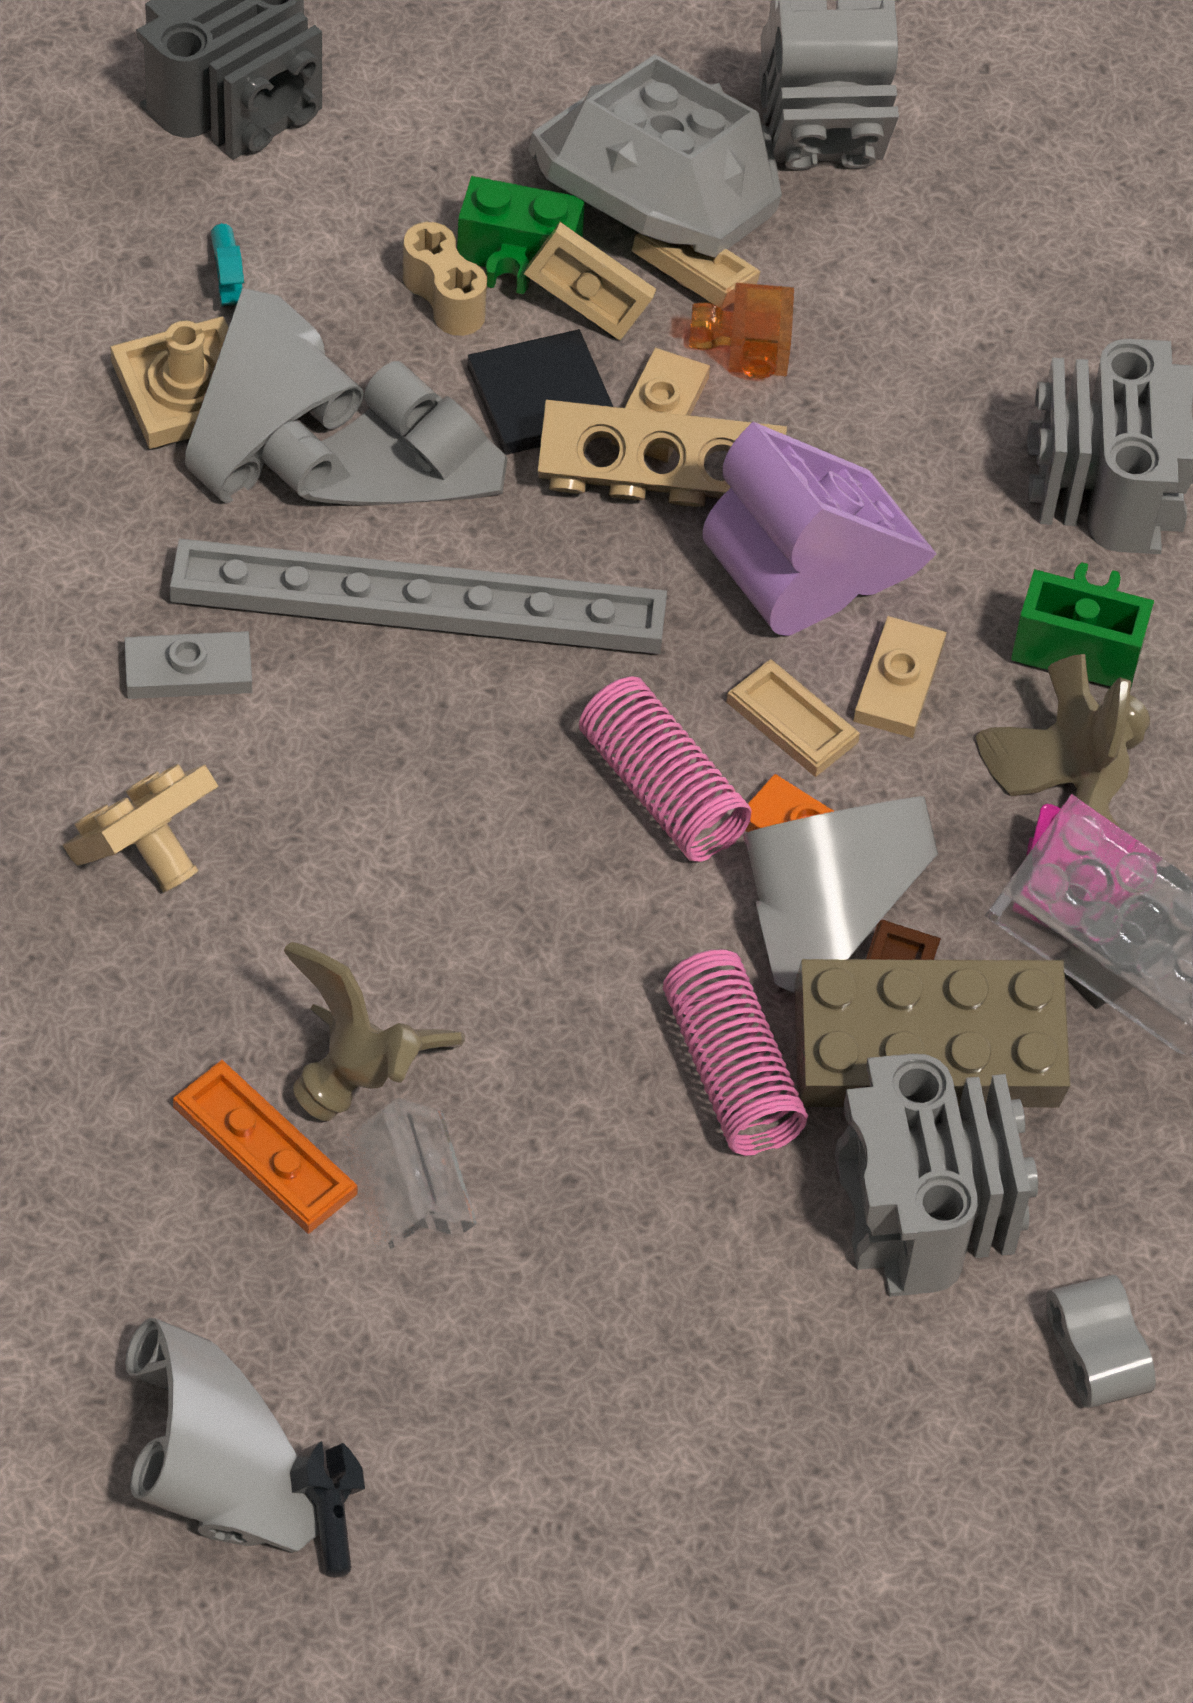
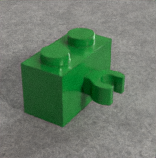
(508, 224)
(1078, 618)

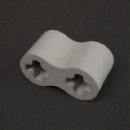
(1101, 1341)

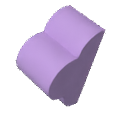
(807, 530)

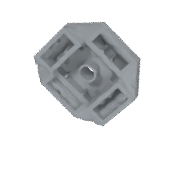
(665, 157)

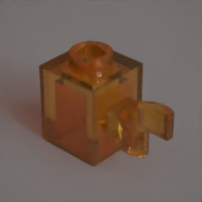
(755, 329)

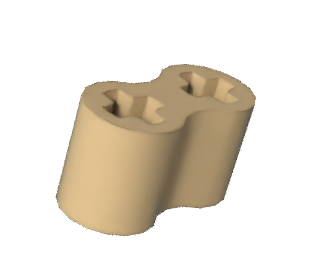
(444, 278)

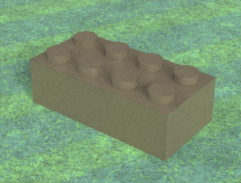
(965, 1013)

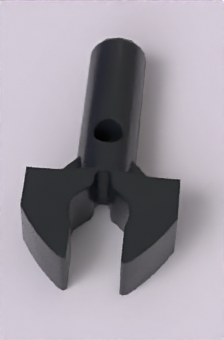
(329, 1496)

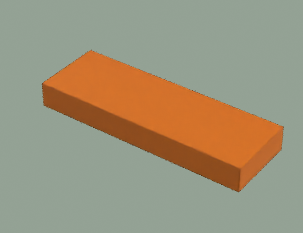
(265, 1146)

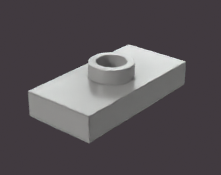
(188, 665)

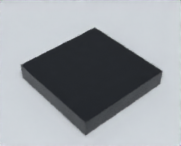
(523, 375)

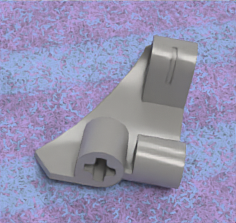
(263, 378)
(395, 453)
(834, 878)
(220, 1448)

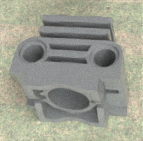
(829, 81)
(1121, 447)
(932, 1171)

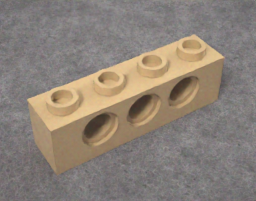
(572, 426)

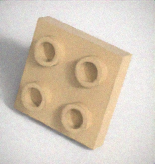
(169, 377)
(145, 824)

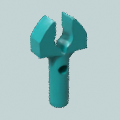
(228, 264)

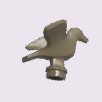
(1081, 748)
(358, 1049)

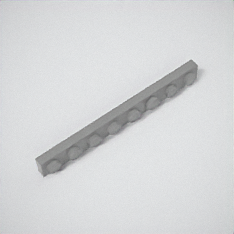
(418, 596)

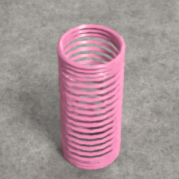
(632, 721)
(720, 991)

